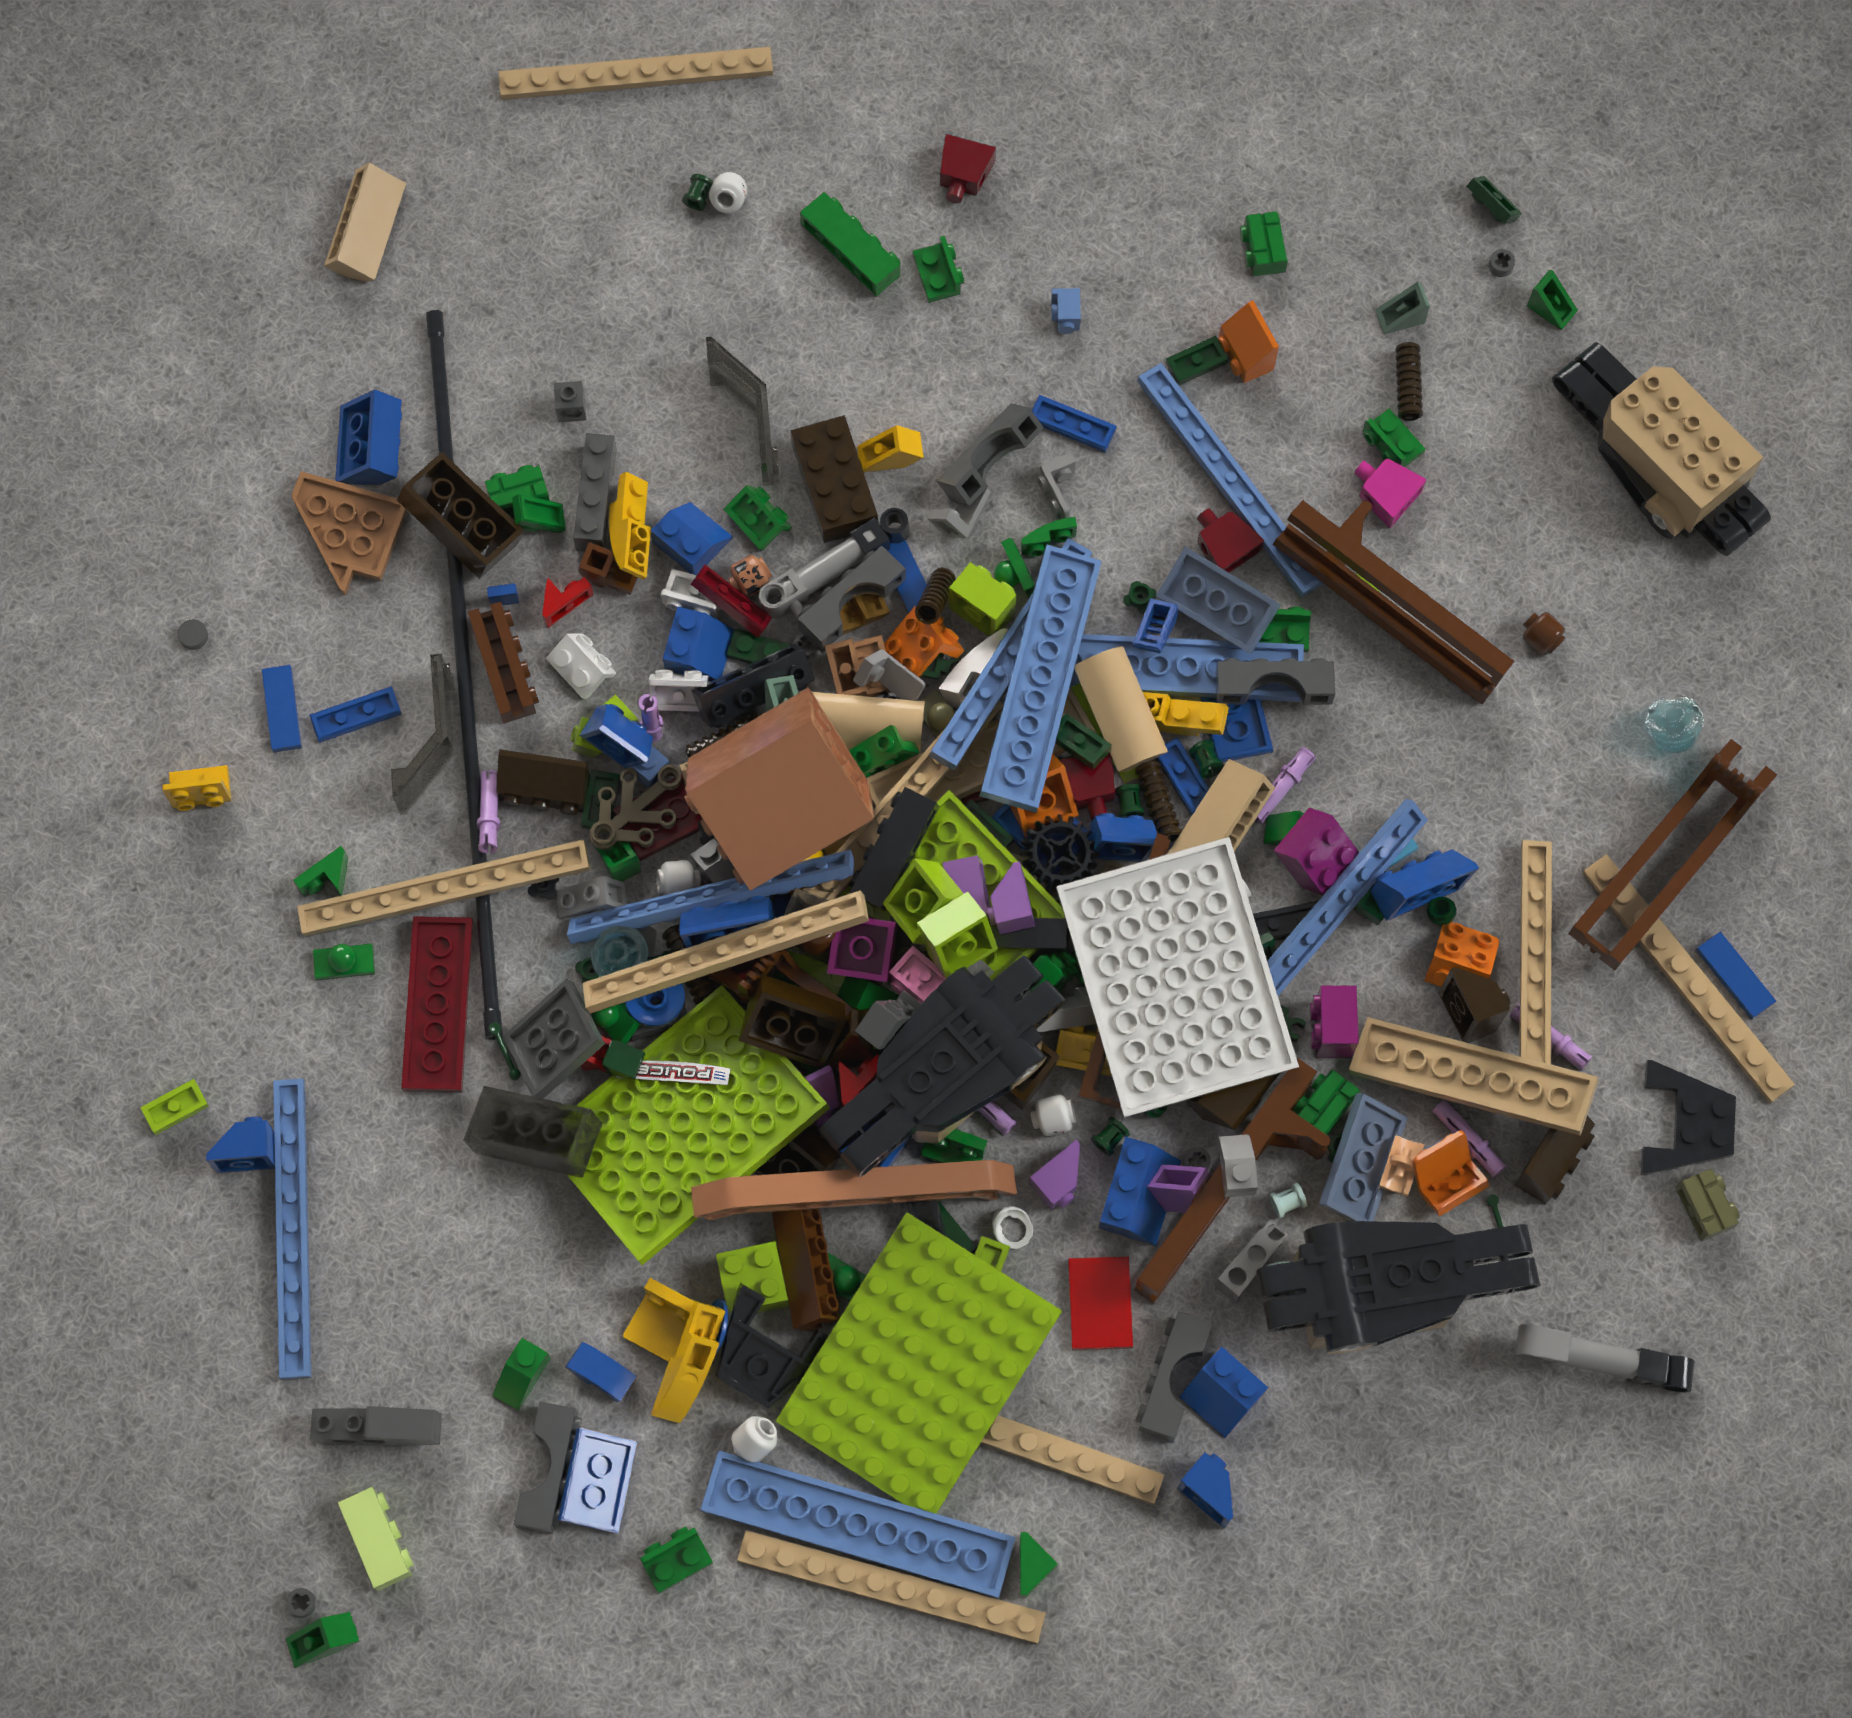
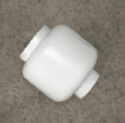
(728, 192)
(676, 877)
(1053, 1115)
(754, 1439)

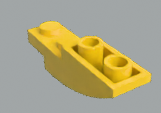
(626, 526)
(1186, 716)
(691, 1363)

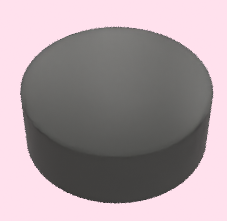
(193, 634)

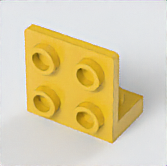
(198, 787)
(659, 1320)

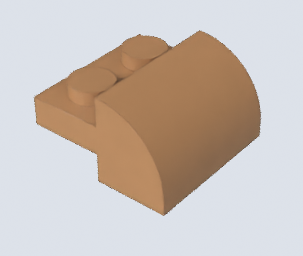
(845, 660)

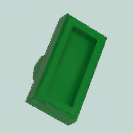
(538, 514)
(1015, 569)
(344, 961)
(616, 1022)
(845, 1278)

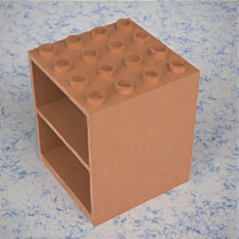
(778, 790)

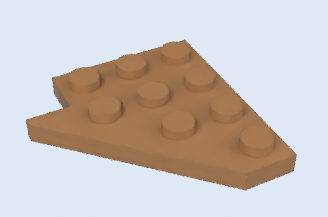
(349, 526)

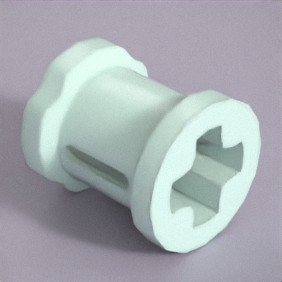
(1287, 1200)

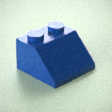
(689, 537)
(697, 644)
(618, 736)
(1122, 837)
(244, 1147)
(1223, 1392)
(1209, 1488)

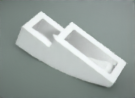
(967, 671)

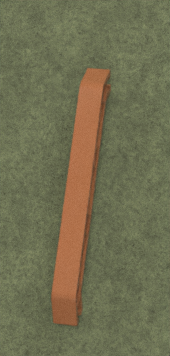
(844, 1188)

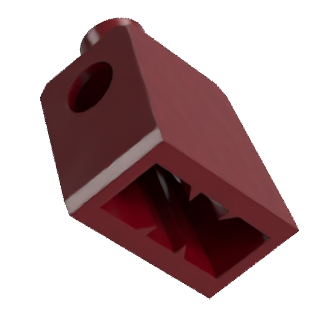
(965, 166)
(1227, 540)
(1090, 786)

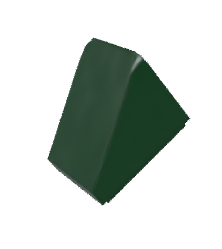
(623, 1060)

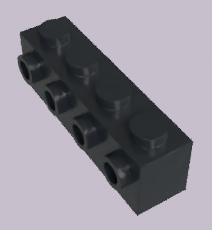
(745, 688)
(895, 846)

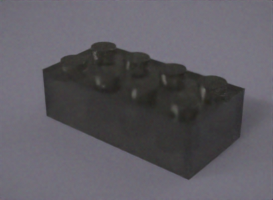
(533, 1131)

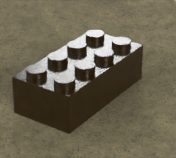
(833, 477)
(460, 515)

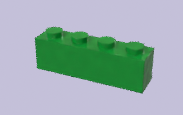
(850, 243)

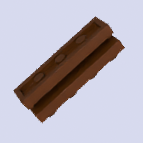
(502, 662)
(806, 1268)

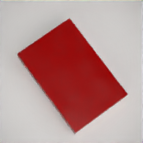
(1100, 1303)

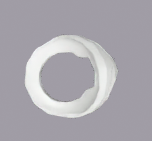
(1014, 1212)

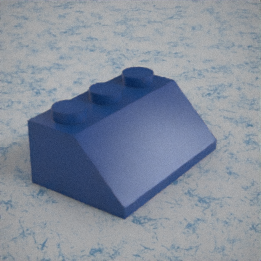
(369, 439)
(1422, 882)
(728, 917)
(1130, 1205)

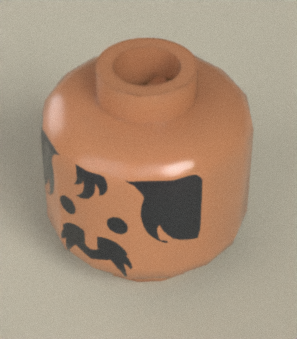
(749, 575)

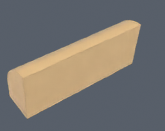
(365, 223)
(1120, 708)
(863, 716)
(1226, 808)

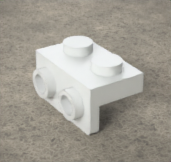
(682, 594)
(580, 664)
(674, 691)

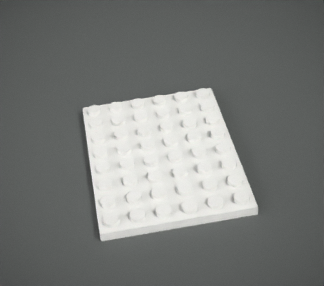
(1177, 977)

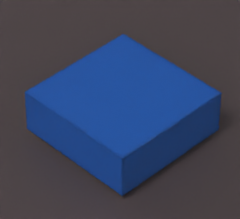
(505, 593)

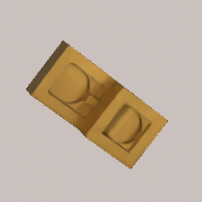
(862, 611)

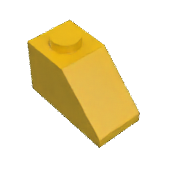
(891, 449)

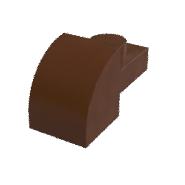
(602, 569)

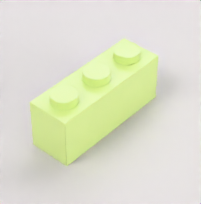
(376, 1538)

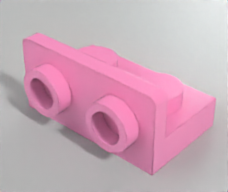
(915, 975)

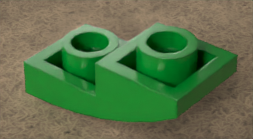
(1058, 530)

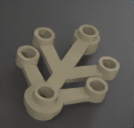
(632, 811)

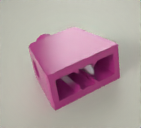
(1389, 489)

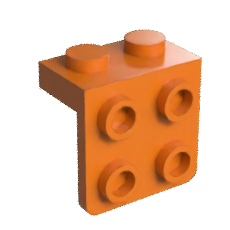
(919, 643)
(1462, 949)
(1447, 1174)

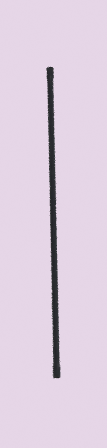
(491, 1013)

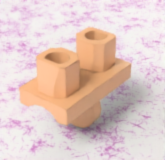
(1399, 1167)

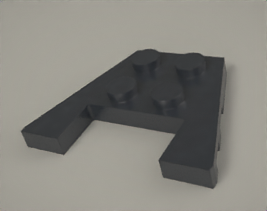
(1702, 1121)
(756, 1362)

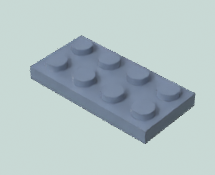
(1218, 600)
(1361, 1159)

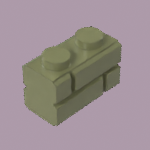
(1707, 1204)

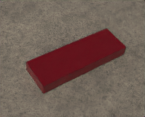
(731, 601)

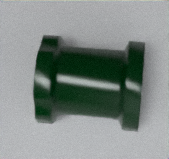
(697, 192)
(1206, 759)
(1129, 800)
(1110, 1136)

